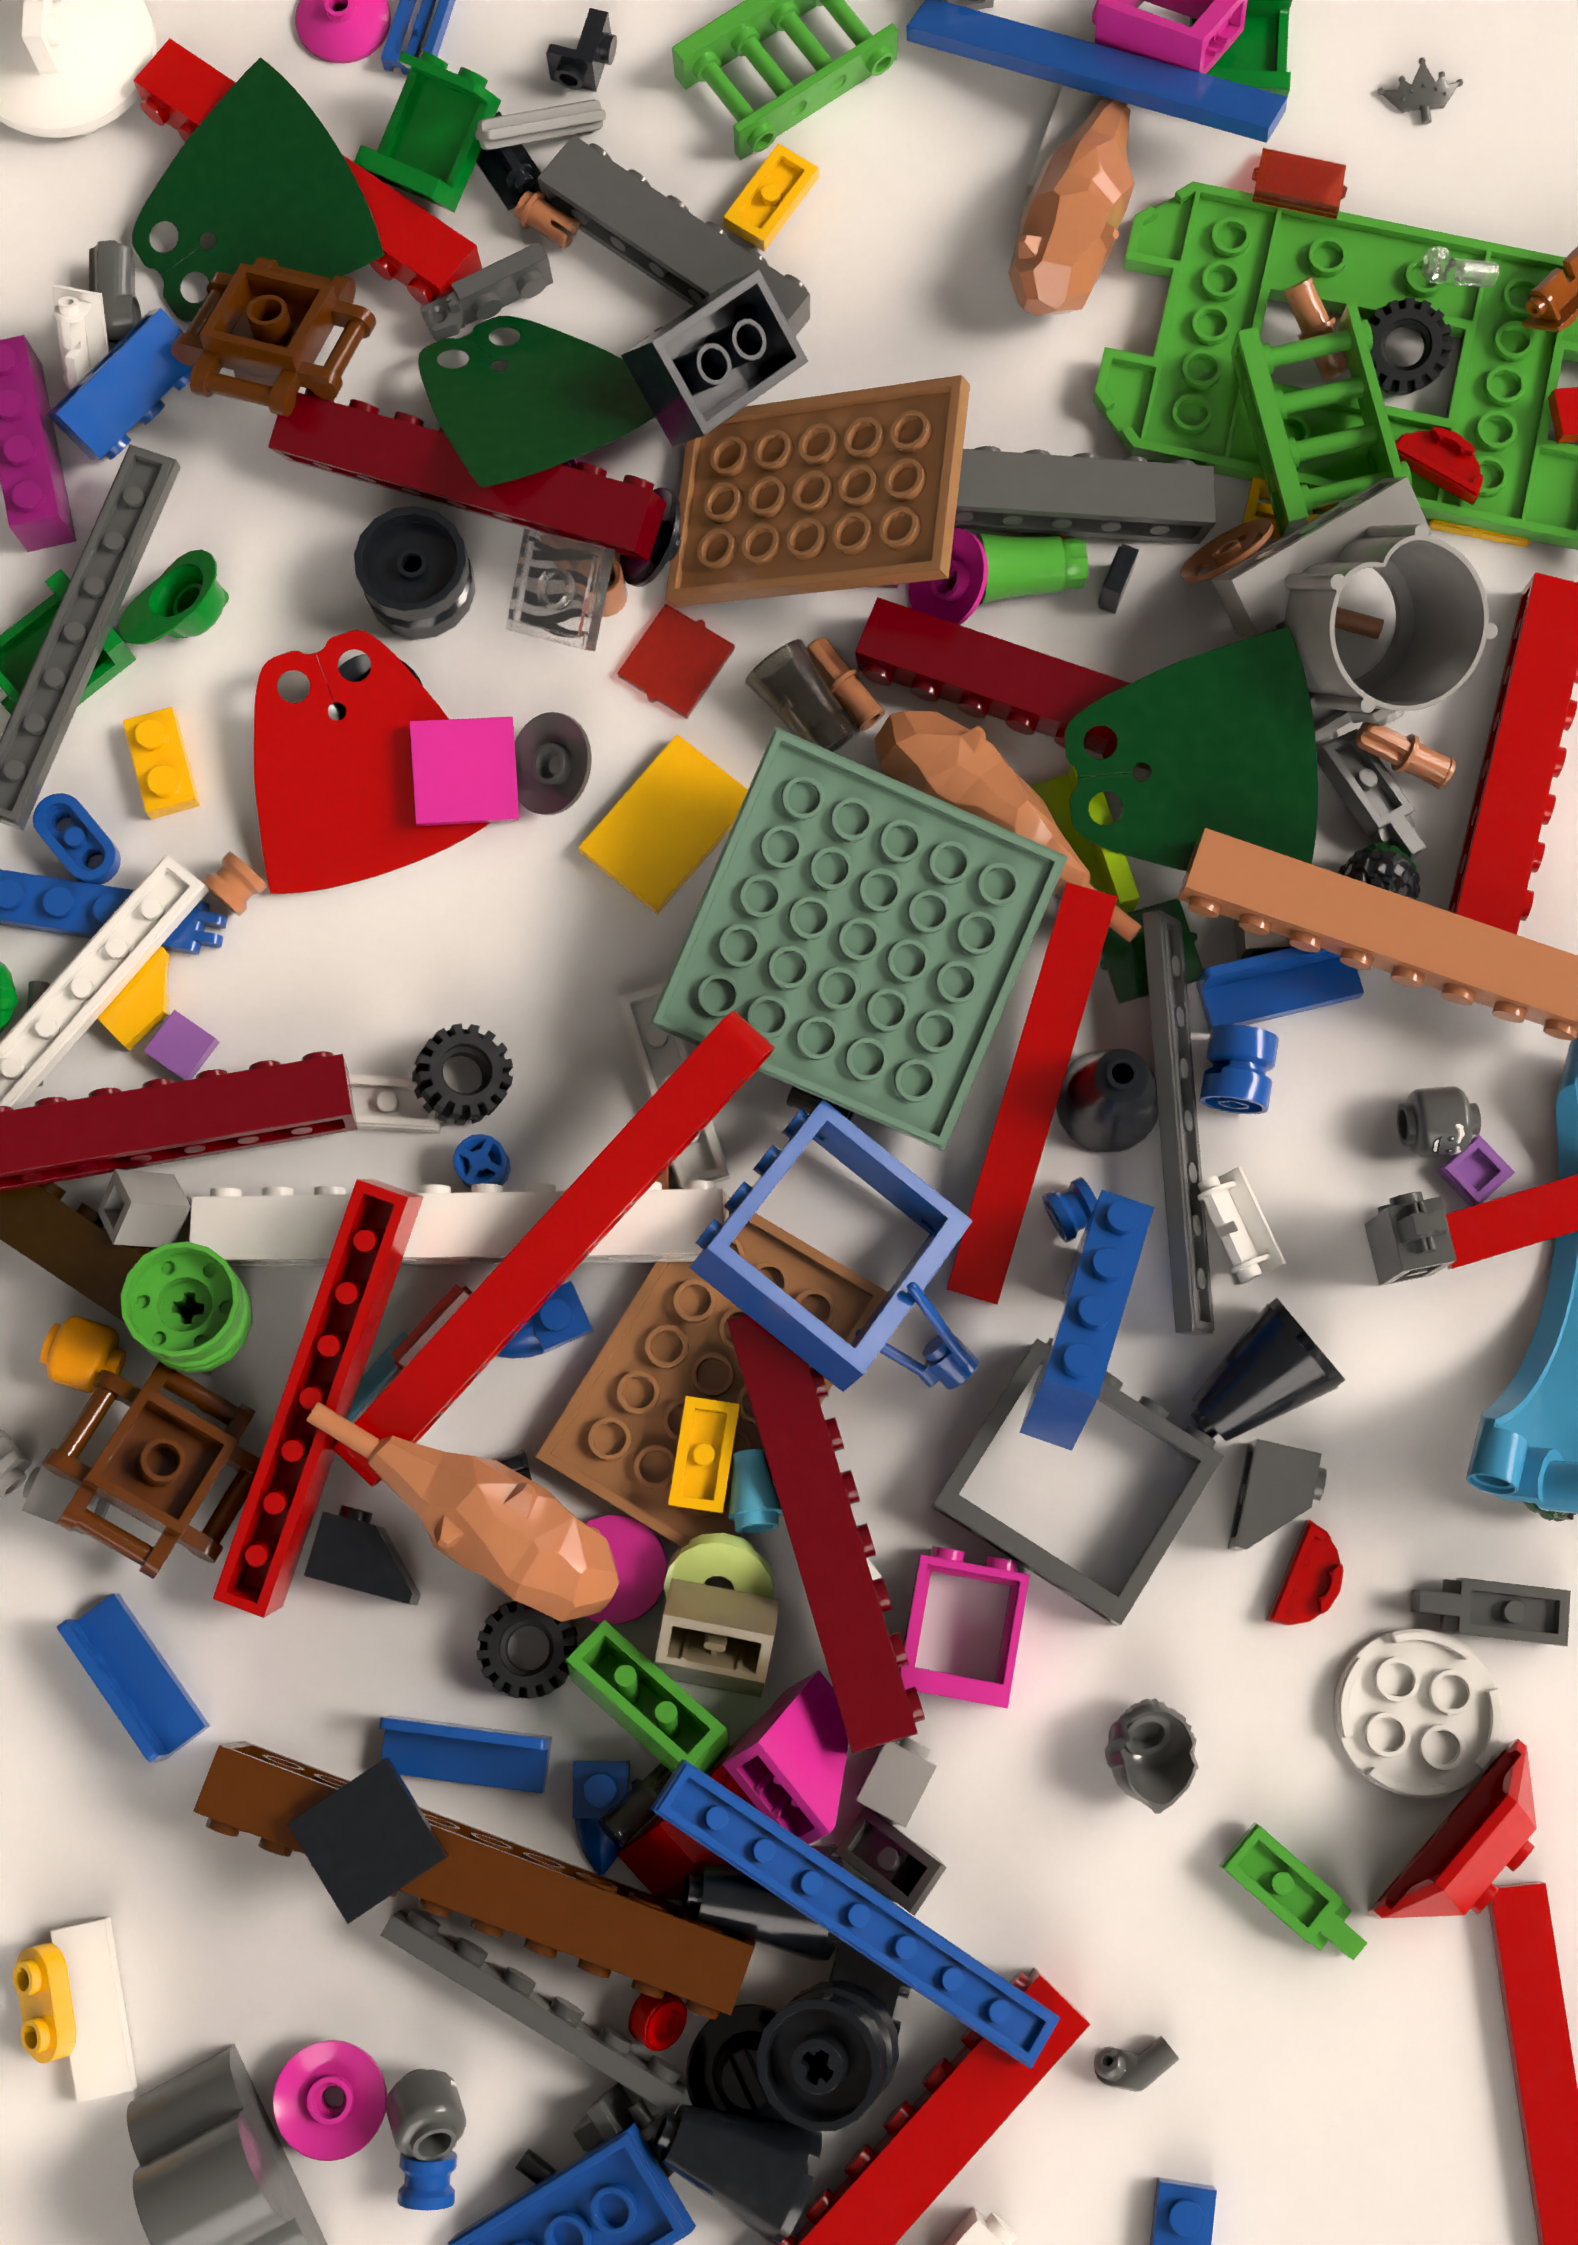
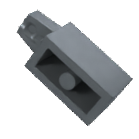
(1409, 1239)

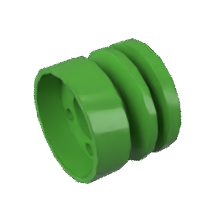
(166, 1286)

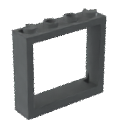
(1145, 1414)

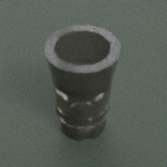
(800, 696)

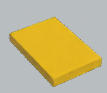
(665, 824)

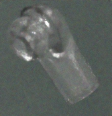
(1444, 270)

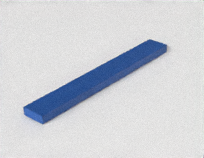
(1098, 69)
(855, 1913)

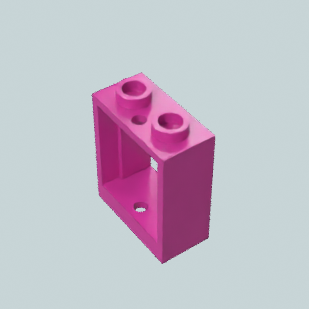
(1154, 37)
(956, 1686)

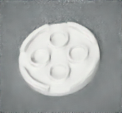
(1418, 1713)

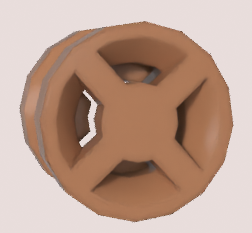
(234, 883)

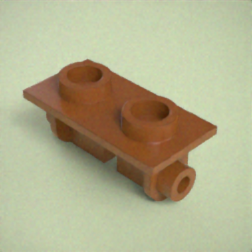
(1555, 300)

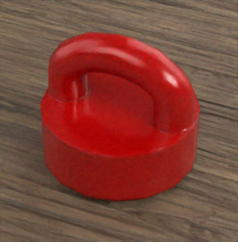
(657, 2021)

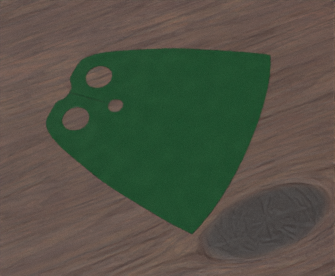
(265, 186)
(538, 412)
(1224, 753)

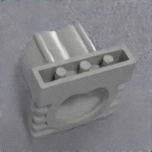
(1434, 592)

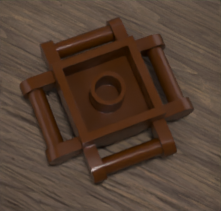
(269, 331)
(156, 1466)

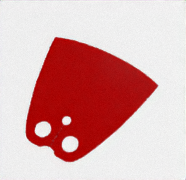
(342, 790)

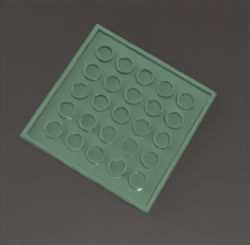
(861, 937)

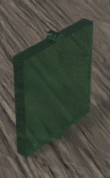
(1127, 960)

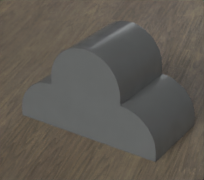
(214, 2163)

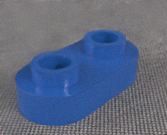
(79, 841)

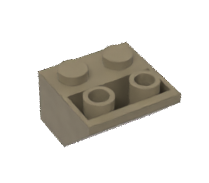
(717, 1637)

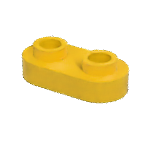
(45, 2003)

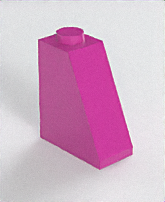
(796, 1759)

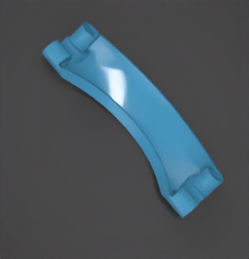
(1531, 1431)

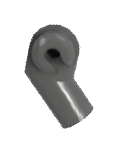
(1133, 2070)

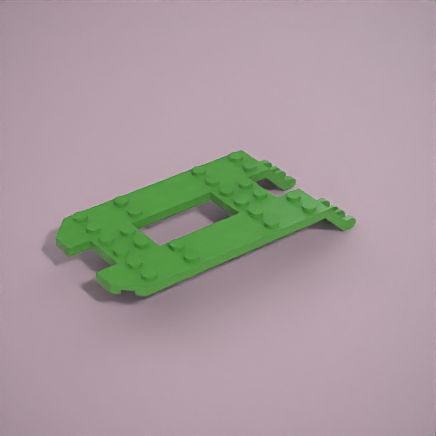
(1239, 253)

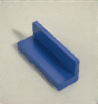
(1275, 986)
(134, 1678)
(466, 1753)

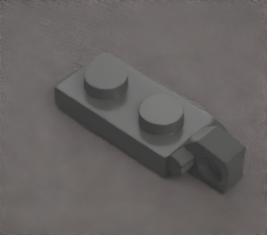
(488, 291)
(1370, 793)
(1498, 1610)

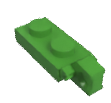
(1291, 1891)

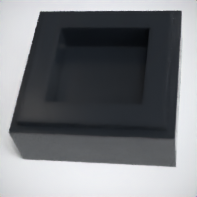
(1117, 578)

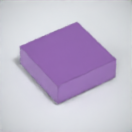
(181, 1046)
(1475, 1172)

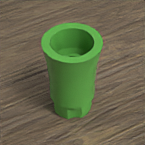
(1032, 565)

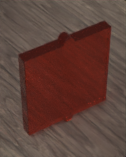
(1299, 183)
(676, 661)
(430, 1325)

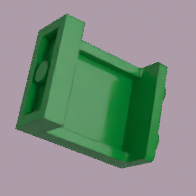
(1260, 51)
(432, 131)
(24, 639)

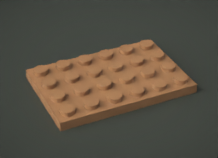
(822, 494)
(675, 1344)

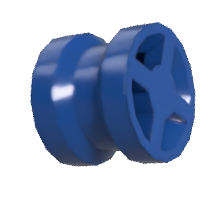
(473, 1157)
(1070, 1208)
(427, 2183)

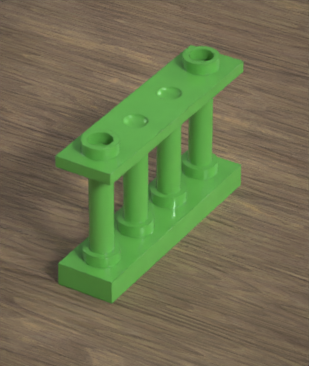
(740, 34)
(1269, 408)

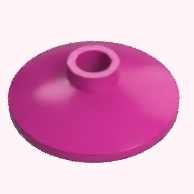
(343, 34)
(960, 594)
(306, 2117)

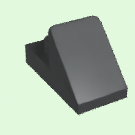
(890, 1860)

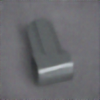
(114, 276)

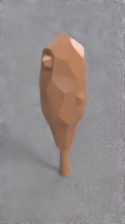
(1074, 215)
(972, 775)
(492, 1521)

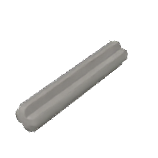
(540, 124)

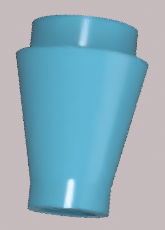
(753, 1495)

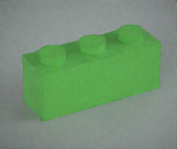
(646, 1701)

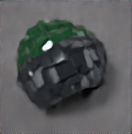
(1384, 868)

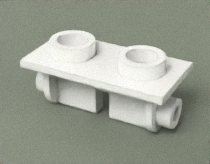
(80, 331)
(1240, 1225)

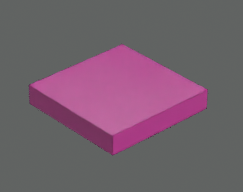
(464, 771)

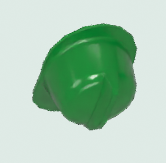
(178, 603)

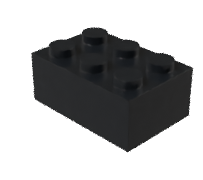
(715, 358)

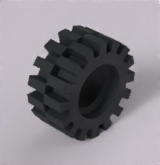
(1435, 339)
(483, 1052)
(502, 1671)

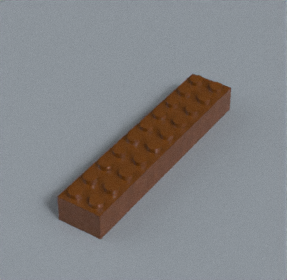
(502, 1887)

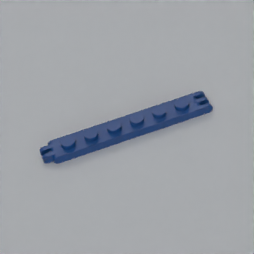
(84, 908)

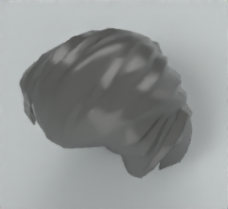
(1152, 1754)

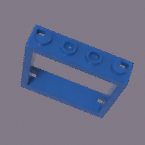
(778, 1311)

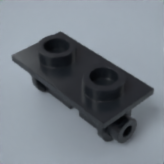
(509, 172)

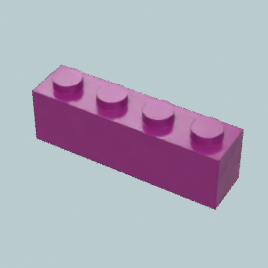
(29, 452)

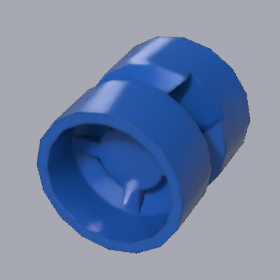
(1239, 1068)

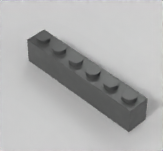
(658, 230)
(1085, 496)

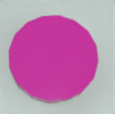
(639, 1565)

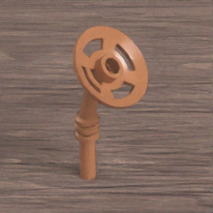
(1246, 541)

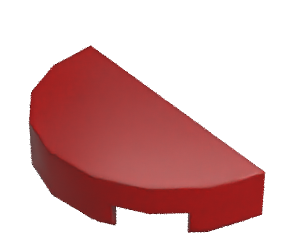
(1443, 460)
(1310, 1579)

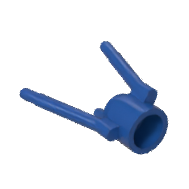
(945, 1354)

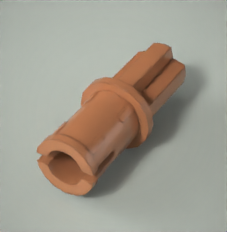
(1315, 322)
(845, 684)
(1406, 754)

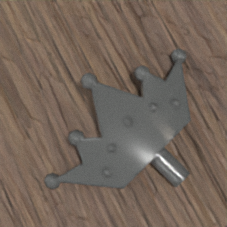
(1422, 93)

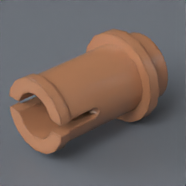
(543, 217)

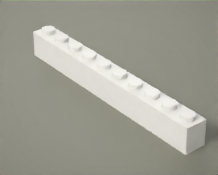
(449, 1227)

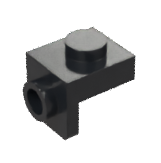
(585, 64)

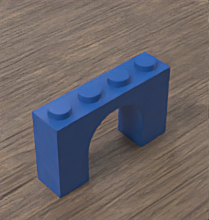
(1089, 1322)

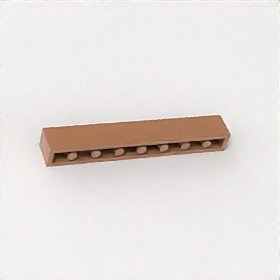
(1384, 932)

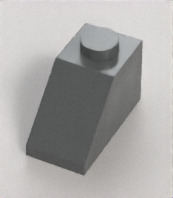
(1273, 1490)

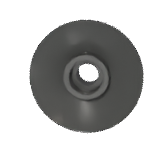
(551, 763)

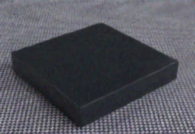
(367, 1840)

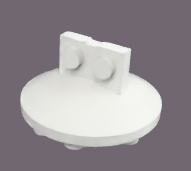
(71, 63)

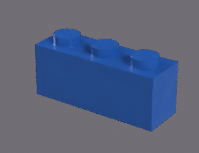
(123, 388)

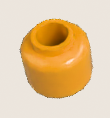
(79, 1351)

